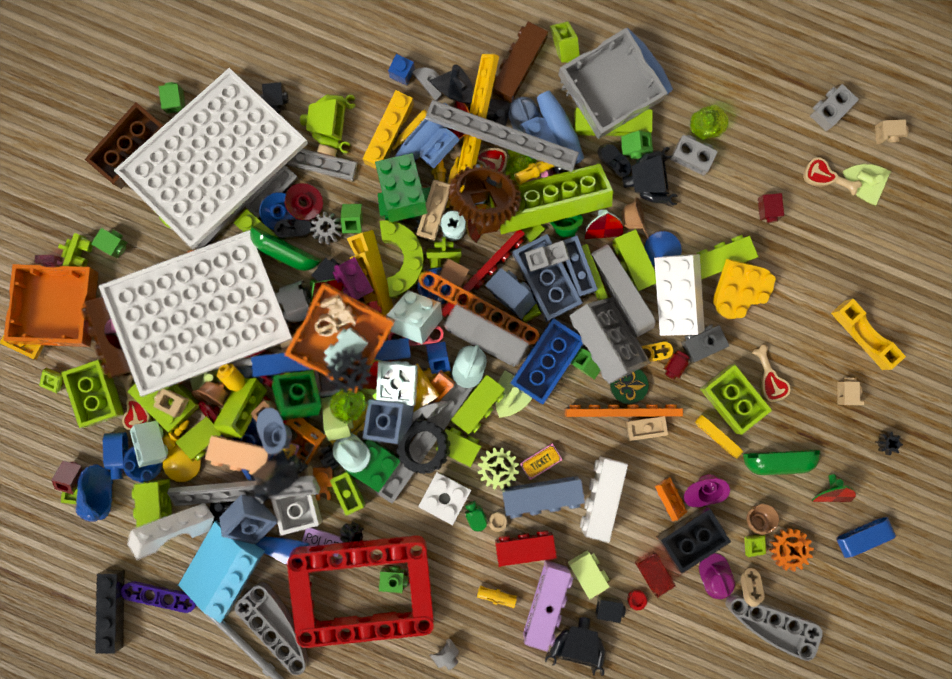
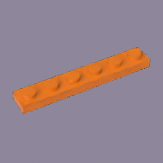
(630, 411)

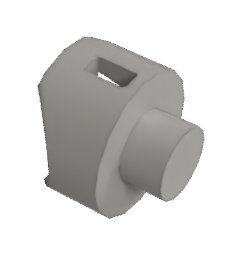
(446, 656)

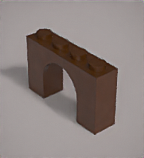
(113, 359)

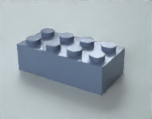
(550, 285)
(543, 496)

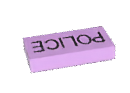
(319, 537)

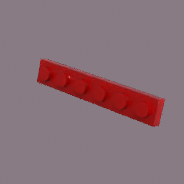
(489, 268)

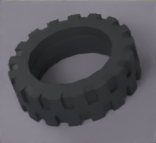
(442, 452)

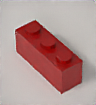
(525, 548)

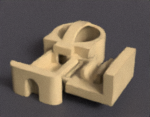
(337, 312)

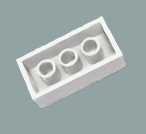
(679, 295)
(604, 498)

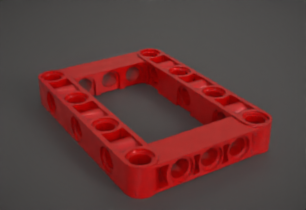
(360, 555)

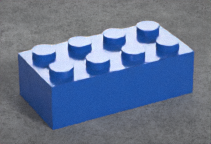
(547, 361)

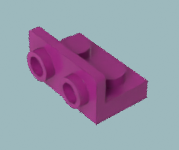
(353, 279)

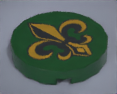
(630, 388)

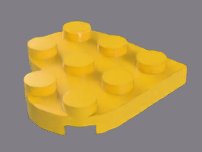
(740, 287)

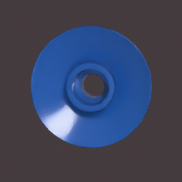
(267, 207)

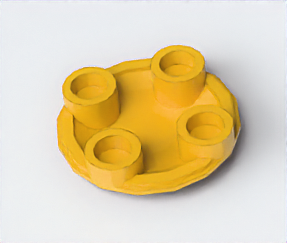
(180, 466)

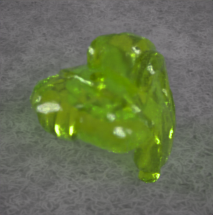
(713, 119)
(517, 163)
(342, 410)

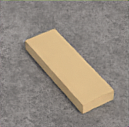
(435, 207)

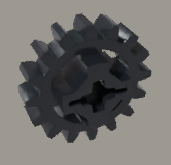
(340, 372)

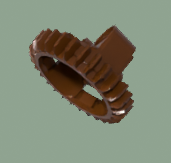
(476, 190)

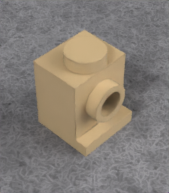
(891, 131)
(849, 392)
(162, 402)

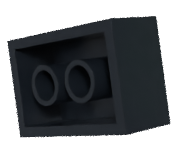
(693, 539)

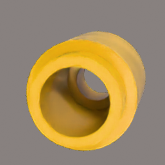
(231, 377)

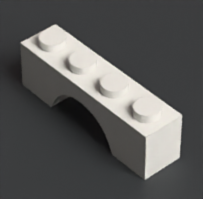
(151, 536)

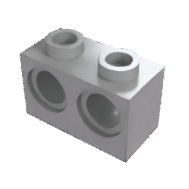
(835, 109)
(692, 159)

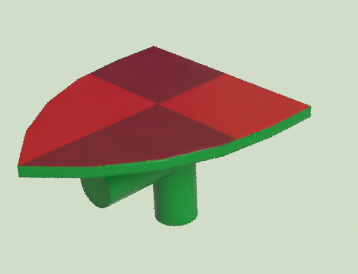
(836, 493)

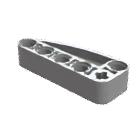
(623, 291)
(275, 619)
(778, 632)

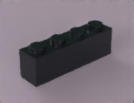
(109, 612)

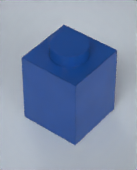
(401, 69)
(438, 357)

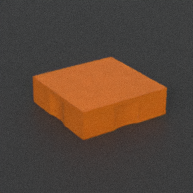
(49, 304)
(309, 346)

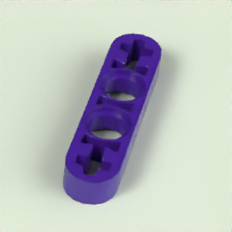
(160, 593)

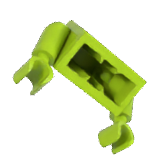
(326, 120)

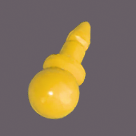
(171, 438)

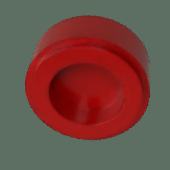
(637, 600)

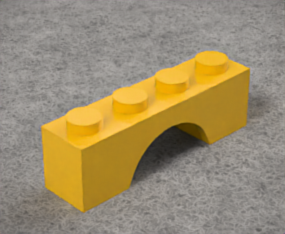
(386, 132)
(854, 321)

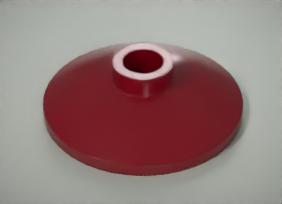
(308, 194)
(210, 412)

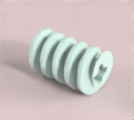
(453, 218)

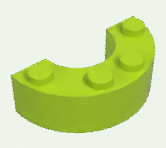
(413, 259)

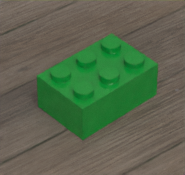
(401, 187)

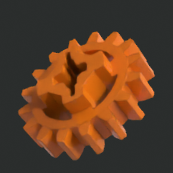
(785, 554)

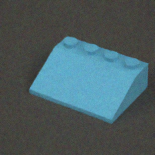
(219, 572)

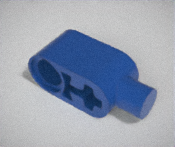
(114, 449)

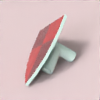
(604, 226)

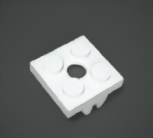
(444, 498)

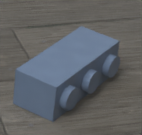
(578, 268)

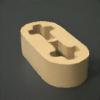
(752, 587)

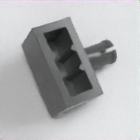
(705, 343)

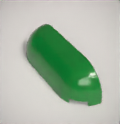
(282, 250)
(782, 462)

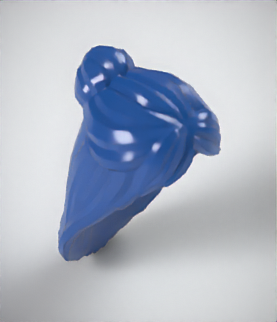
(94, 493)

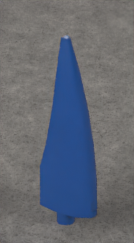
(280, 547)

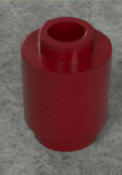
(676, 365)

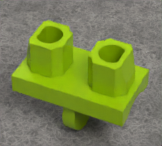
(73, 250)
(445, 252)

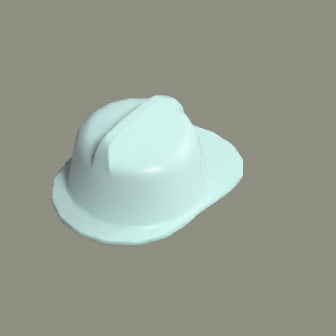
(469, 366)
(351, 453)

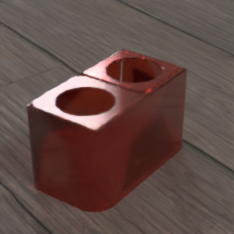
(655, 574)

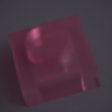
(48, 260)

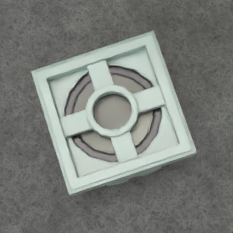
(398, 384)

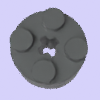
(295, 301)

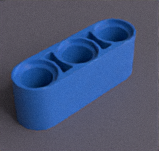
(866, 537)

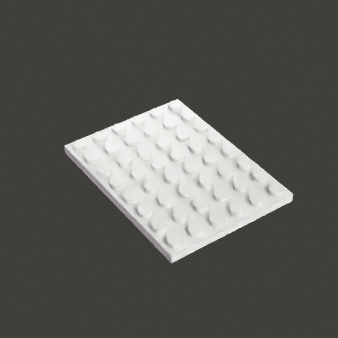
(211, 157)
(195, 313)

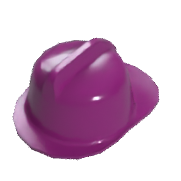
(706, 491)
(717, 576)

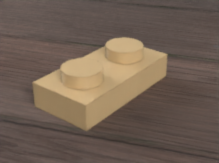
(647, 428)

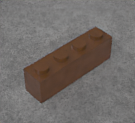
(519, 62)

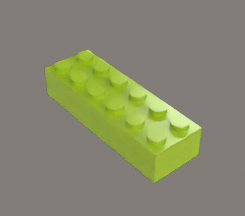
(560, 197)

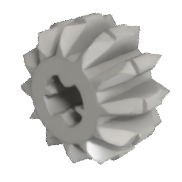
(321, 223)

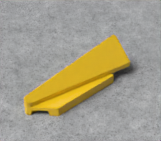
(368, 257)

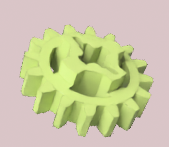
(496, 476)

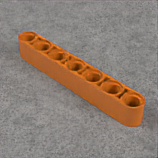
(472, 301)

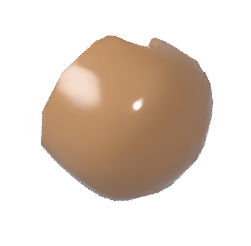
(762, 519)

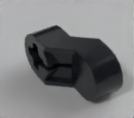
(619, 167)
(292, 228)

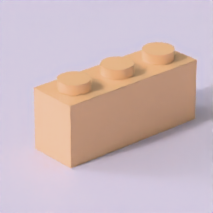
(236, 454)

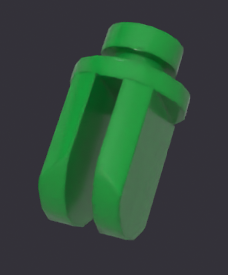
(475, 516)

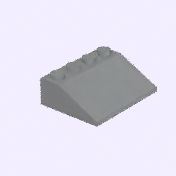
(609, 339)

